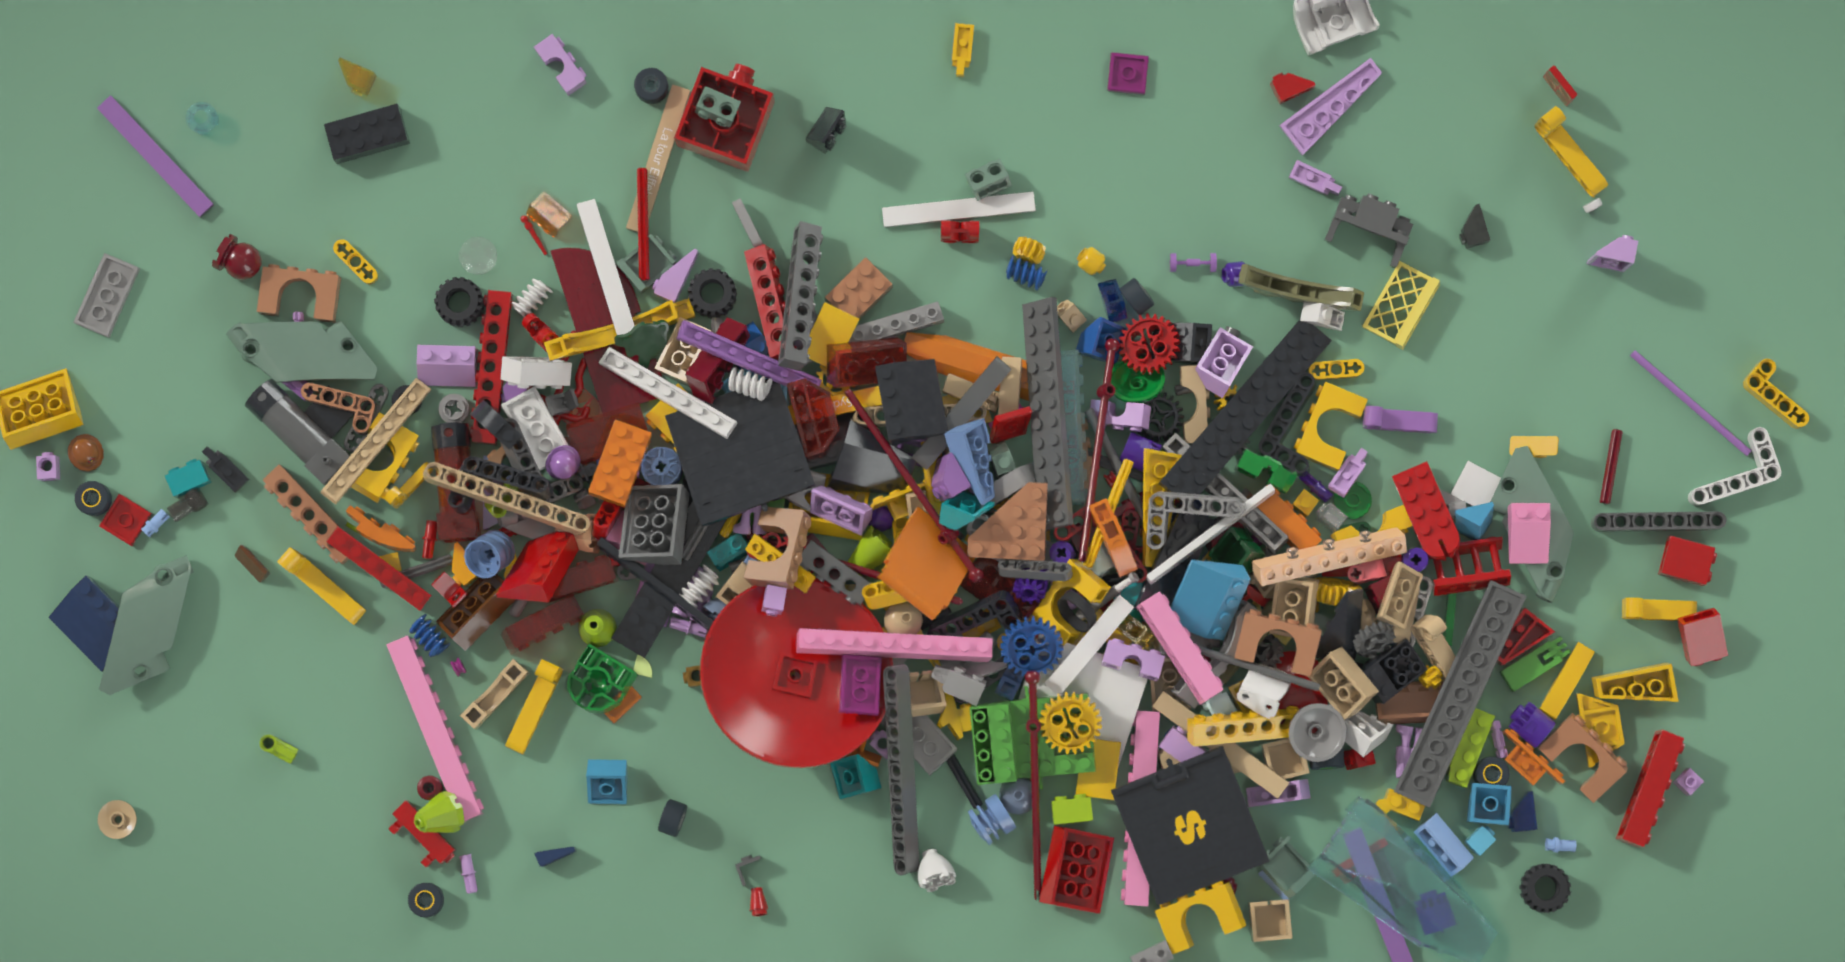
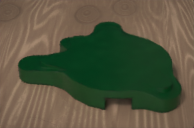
(644, 340)

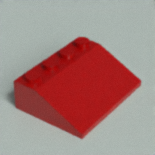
(540, 567)
(1076, 869)

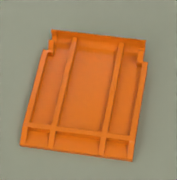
(923, 567)

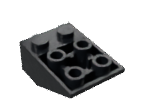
(826, 129)
(1194, 342)
(1393, 670)

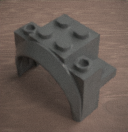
(1375, 218)

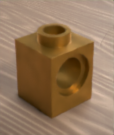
(687, 676)

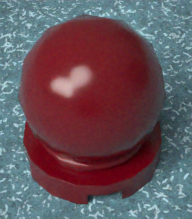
(239, 259)

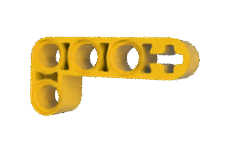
(1778, 396)
(1656, 609)

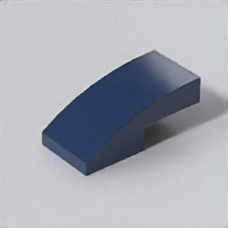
(1009, 683)

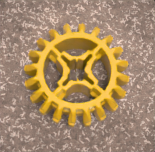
(1333, 589)

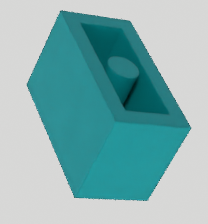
(187, 477)

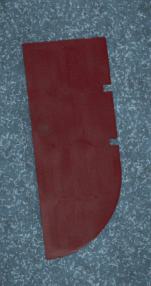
(589, 312)

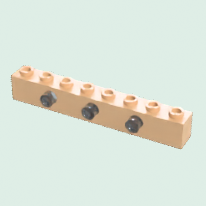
(1329, 556)

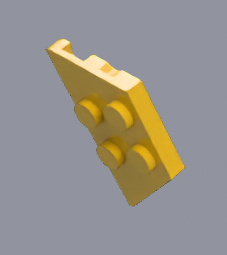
(1602, 718)

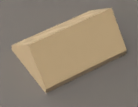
(1399, 595)

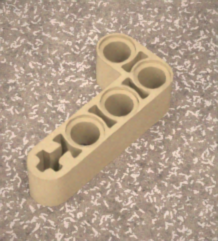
(1429, 635)

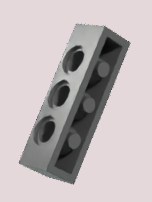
(814, 550)

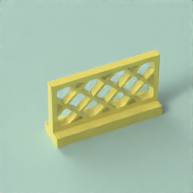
(1416, 313)

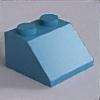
(607, 781)
(1489, 804)

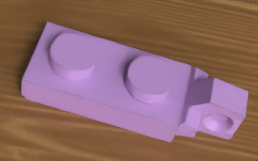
(1314, 179)
(1348, 473)

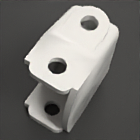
(1262, 690)

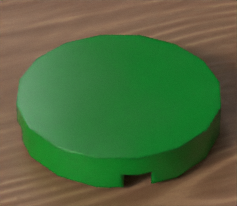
(1356, 502)

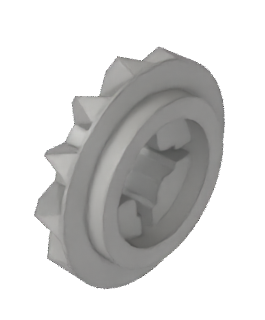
(450, 400)

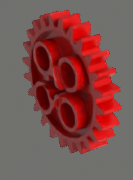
(1132, 350)

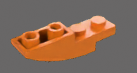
(385, 536)
(1113, 537)

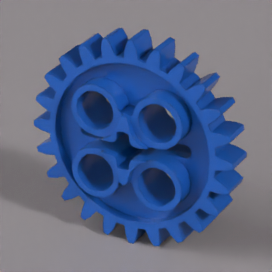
(1028, 631)

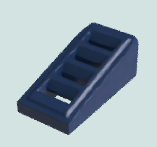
(549, 856)

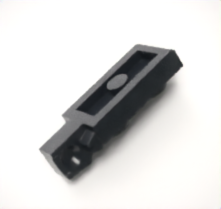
(225, 469)

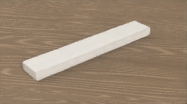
(1089, 645)

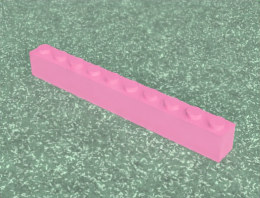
(894, 645)
(433, 725)
(1143, 763)

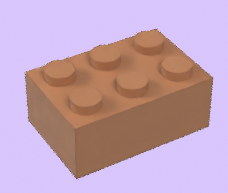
(859, 289)

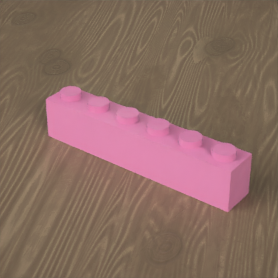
(1180, 648)

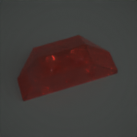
(813, 416)

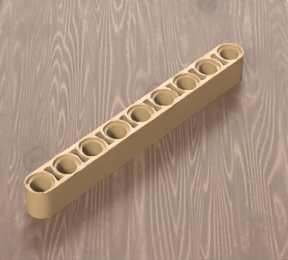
(496, 499)

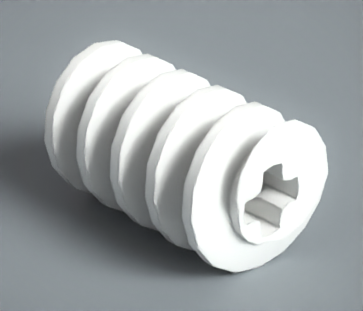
(531, 298)
(749, 385)
(700, 586)

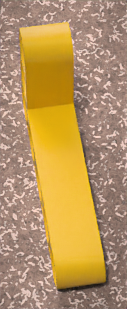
(1570, 154)
(322, 585)
(879, 594)
(535, 705)

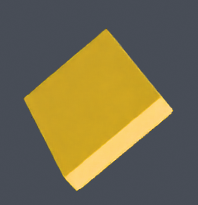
(830, 327)
(1103, 780)

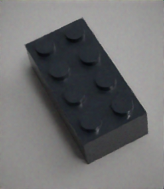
(366, 133)

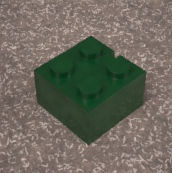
(1236, 548)

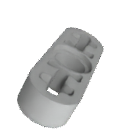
(747, 223)

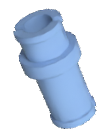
(153, 525)
(1560, 845)

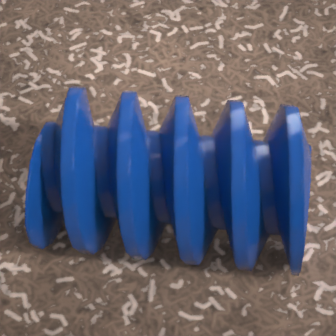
(1025, 273)
(428, 636)

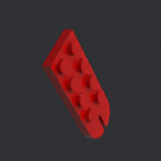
(1427, 511)

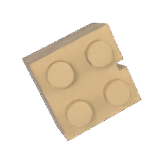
(926, 695)
(1283, 759)
(1270, 921)

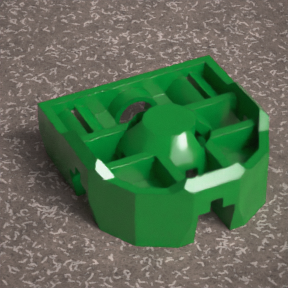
(1252, 464)
(621, 678)

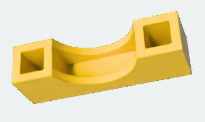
(1391, 519)

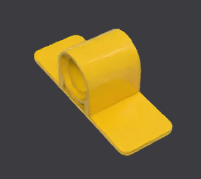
(1538, 445)

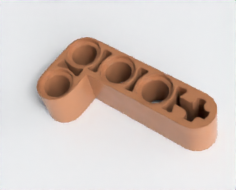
(336, 403)

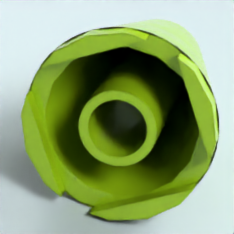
(871, 549)
(602, 633)

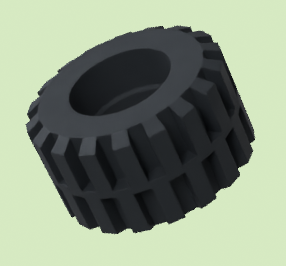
(705, 278)
(459, 318)
(1528, 888)

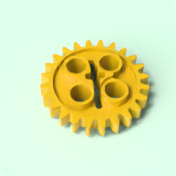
(1087, 716)

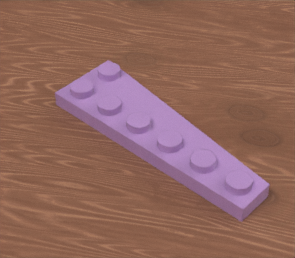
(1319, 115)

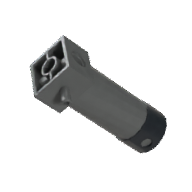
(297, 430)

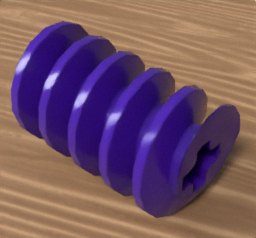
(1065, 547)
(1418, 555)

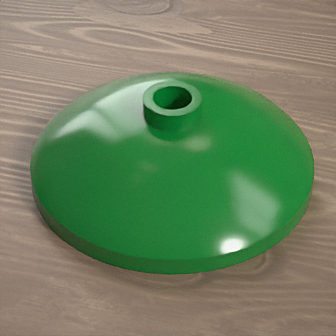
(1134, 386)

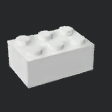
(536, 372)

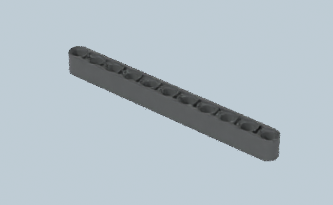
(901, 769)

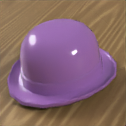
(562, 462)

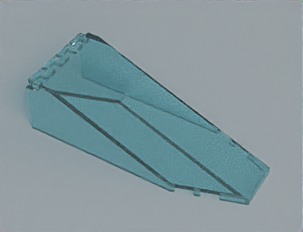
(1402, 884)

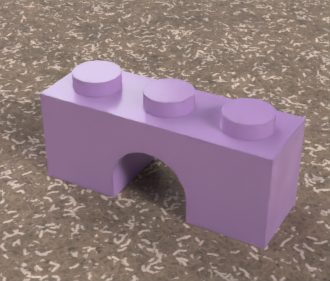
(552, 50)
(1135, 416)
(1149, 661)

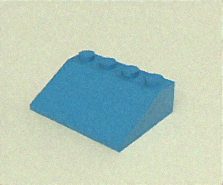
(1210, 597)

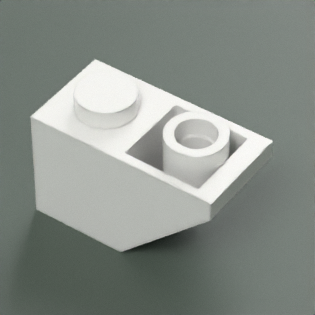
(1322, 316)

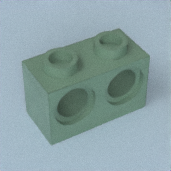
(720, 101)
(988, 180)

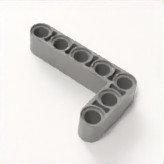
(1013, 482)
(1188, 507)

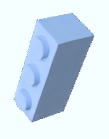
(1443, 844)

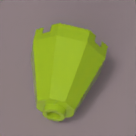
(440, 814)

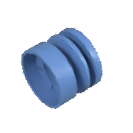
(672, 472)
(489, 554)
(991, 819)

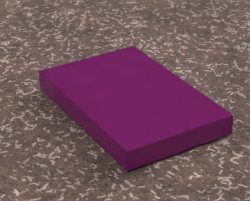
(860, 684)

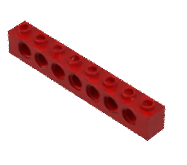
(493, 299)

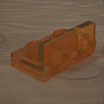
(548, 214)

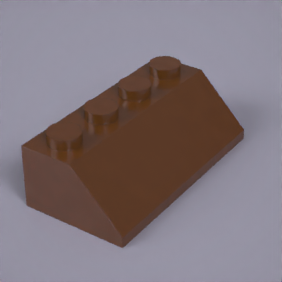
(475, 611)

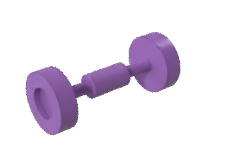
(1193, 262)

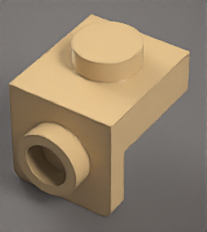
(1070, 315)

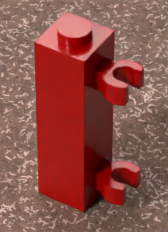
(434, 842)

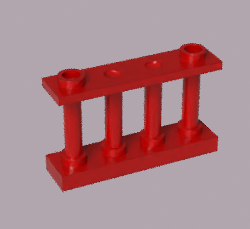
(1476, 581)

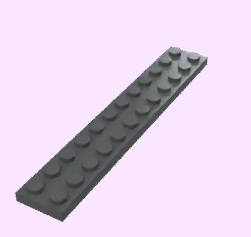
(1048, 408)
(1460, 694)

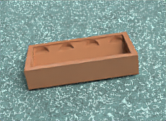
(1409, 705)

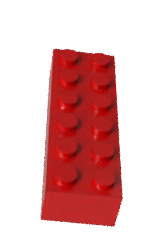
(1650, 788)

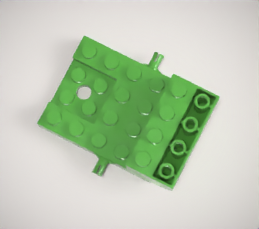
(1004, 743)

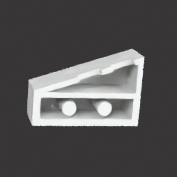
(1365, 732)

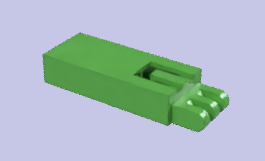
(1530, 667)

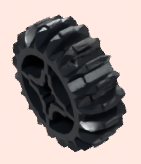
(1174, 411)

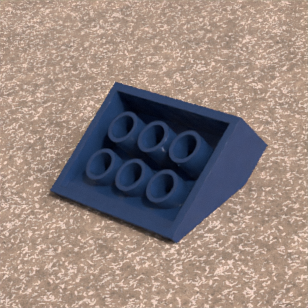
(88, 619)

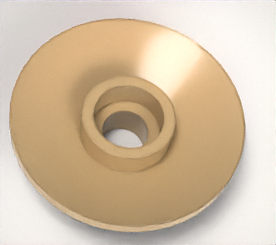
(107, 820)

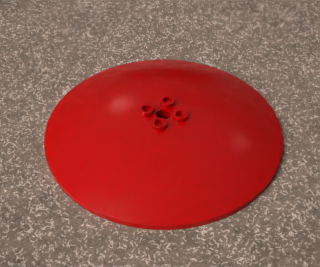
(750, 684)

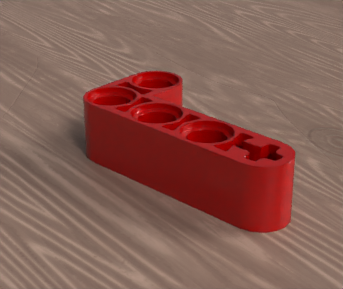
(608, 515)

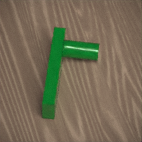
(1449, 617)

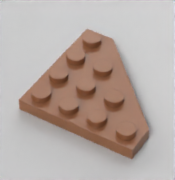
(1014, 529)

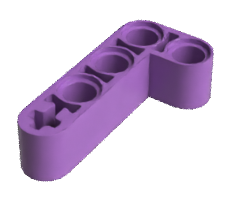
(1399, 420)

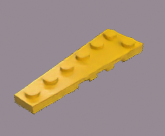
(1155, 467)

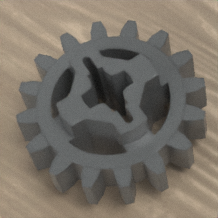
(1374, 639)
(1267, 653)

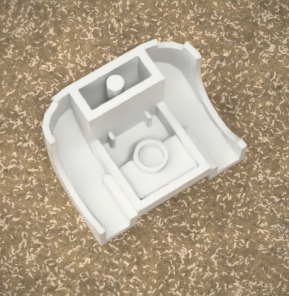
(1331, 21)

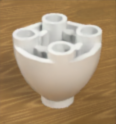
(935, 871)

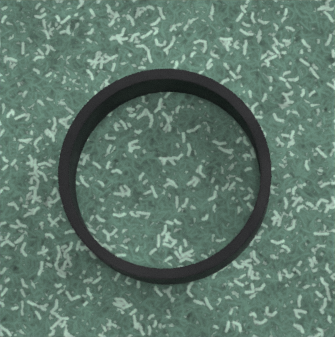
(1083, 606)

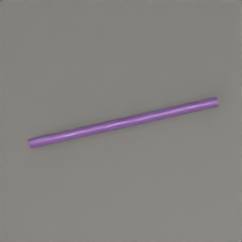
(1691, 403)

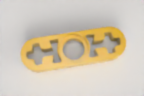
(342, 255)
(1321, 365)

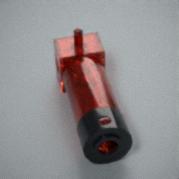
(451, 447)

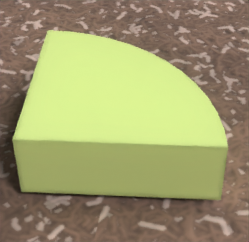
(642, 667)

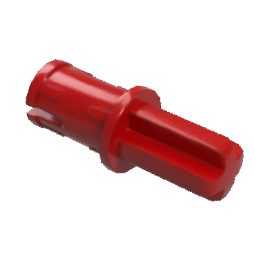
(429, 539)

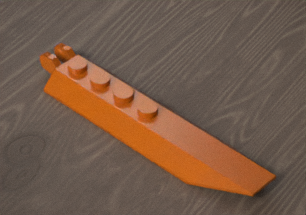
(958, 357)

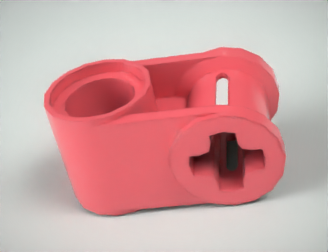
(1370, 570)

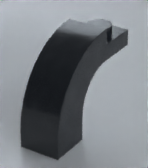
(496, 424)

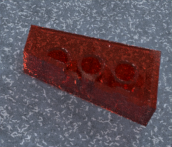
(541, 624)

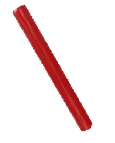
(643, 228)

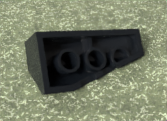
(1343, 626)

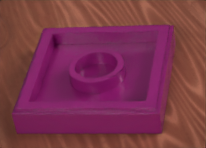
(1128, 73)

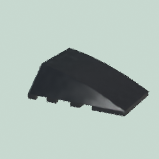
(866, 466)

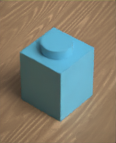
(1480, 840)

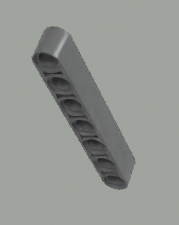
(963, 410)
(1667, 518)

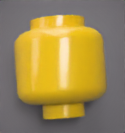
(1091, 261)

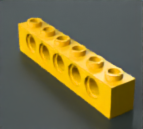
(1236, 733)

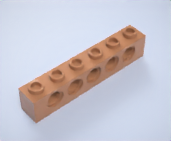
(273, 482)

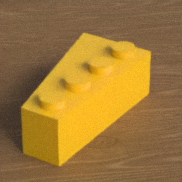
(1642, 683)

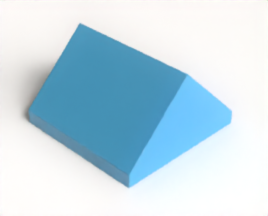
(1474, 520)

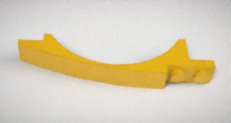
(585, 341)
(950, 714)

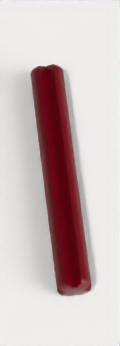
(1611, 465)

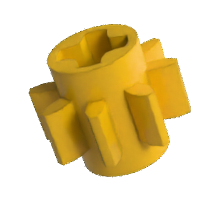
(1431, 677)

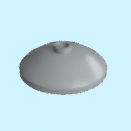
(1328, 737)

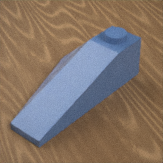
(970, 450)

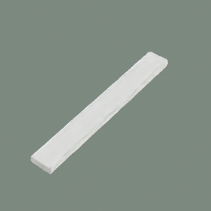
(958, 209)
(605, 266)
(668, 393)
(1209, 535)

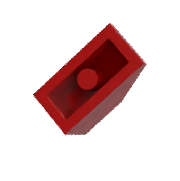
(1290, 86)

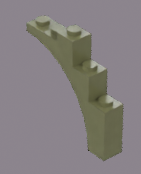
(1299, 290)

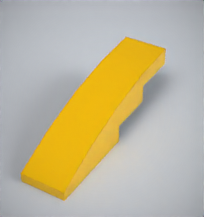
(1566, 680)

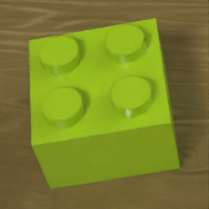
(1071, 810)

